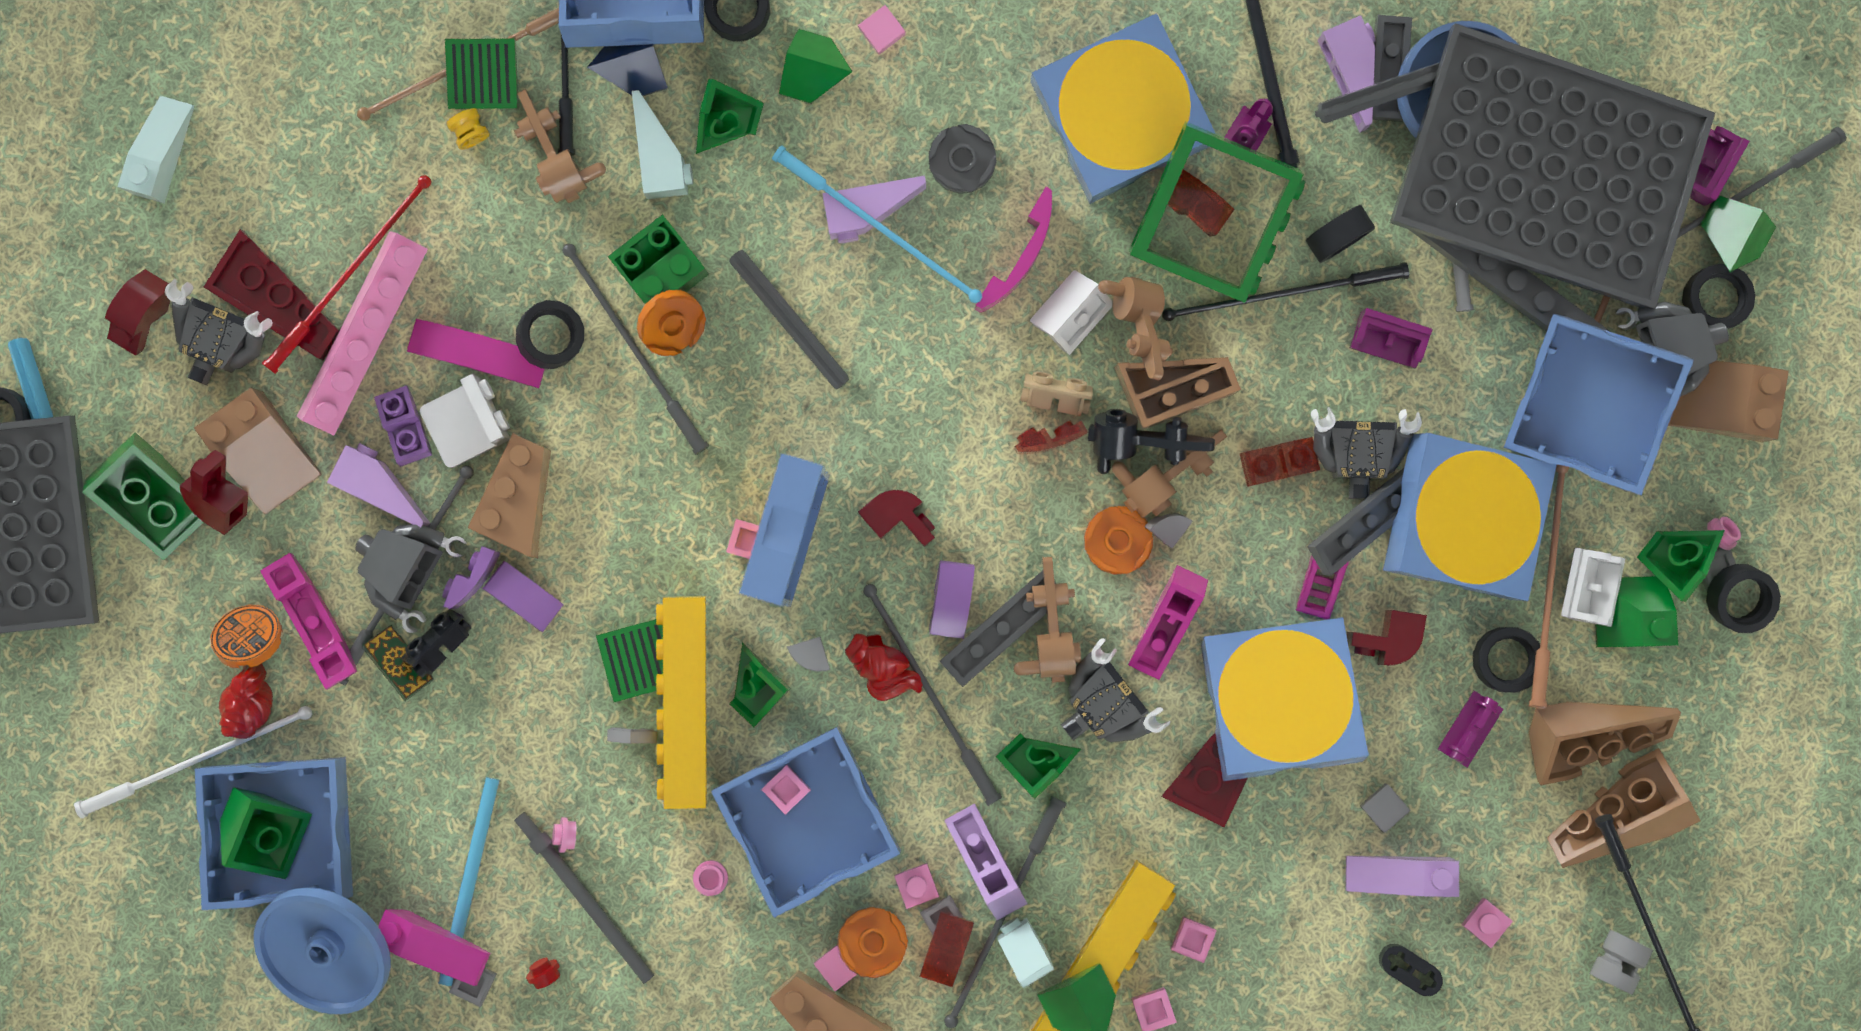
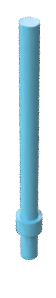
(473, 863)

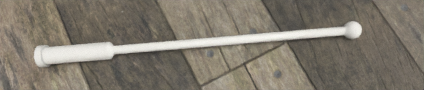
(127, 789)

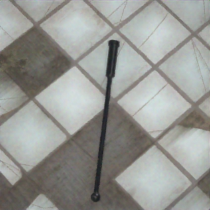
(565, 107)
(1355, 280)
(1623, 865)

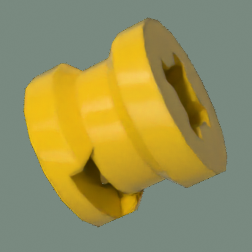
(467, 128)

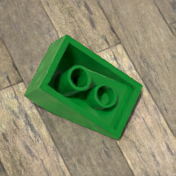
(143, 496)

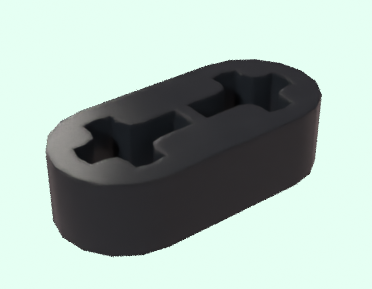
(1414, 962)

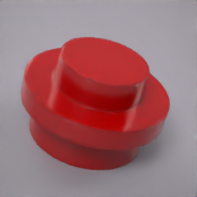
(543, 973)

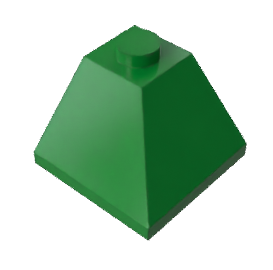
(1641, 616)
(261, 833)

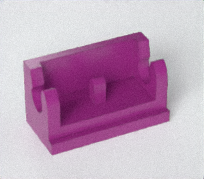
(1717, 163)
(1390, 338)

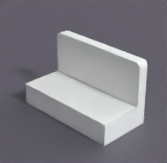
(1072, 311)

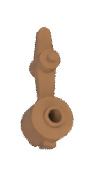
(559, 172)
(1143, 305)
(1153, 488)
(1055, 650)

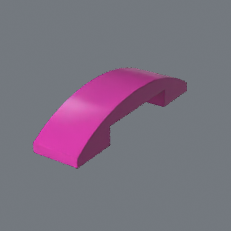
(996, 288)
(473, 352)
(311, 619)

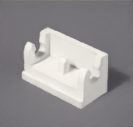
(1593, 587)

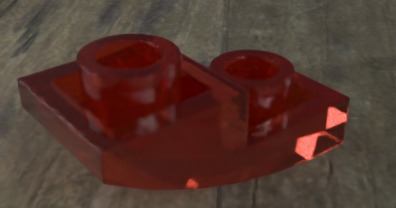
(1200, 204)
(1038, 442)
(1279, 461)
(946, 949)

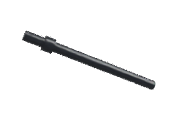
(1287, 153)

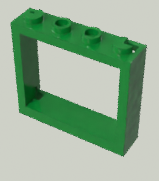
(1277, 222)

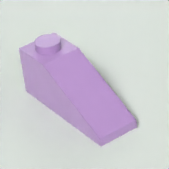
(1351, 58)
(876, 200)
(372, 481)
(985, 862)
(1403, 875)

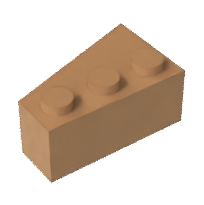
(1183, 388)
(515, 497)
(814, 1007)

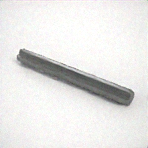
(1377, 94)
(789, 319)

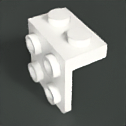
(465, 422)

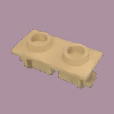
(1045, 388)

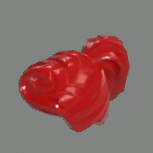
(882, 666)
(245, 703)

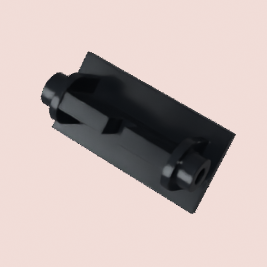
(424, 652)

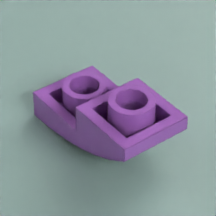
(403, 425)
(463, 587)
(523, 596)
(952, 599)

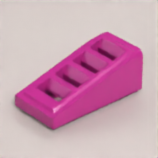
(1310, 577)

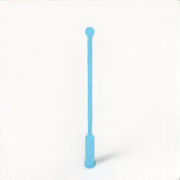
(819, 183)

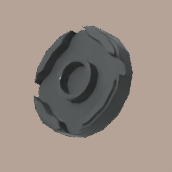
(962, 171)

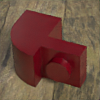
(135, 309)
(212, 496)
(891, 509)
(1399, 640)

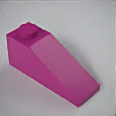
(1169, 622)
(432, 946)

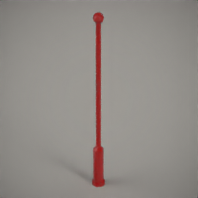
(302, 327)

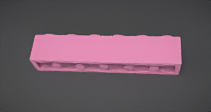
(362, 333)

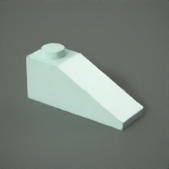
(156, 150)
(660, 161)
(1024, 951)

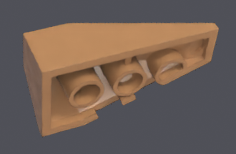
(1580, 733)
(1644, 807)

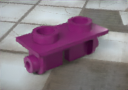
(1251, 124)
(1470, 728)

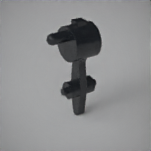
(1117, 436)

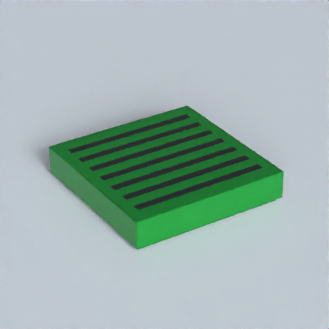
(481, 73)
(631, 659)

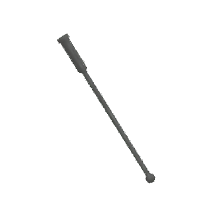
(1835, 137)
(673, 406)
(365, 635)
(967, 755)
(1035, 847)

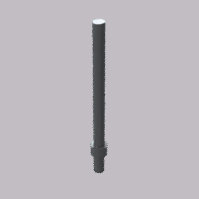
(541, 844)

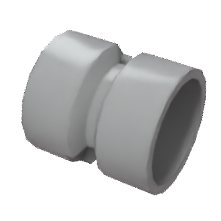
(1621, 962)

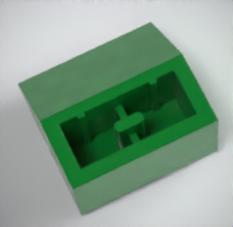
(658, 261)

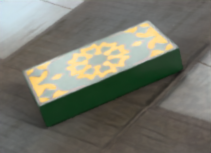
(385, 652)

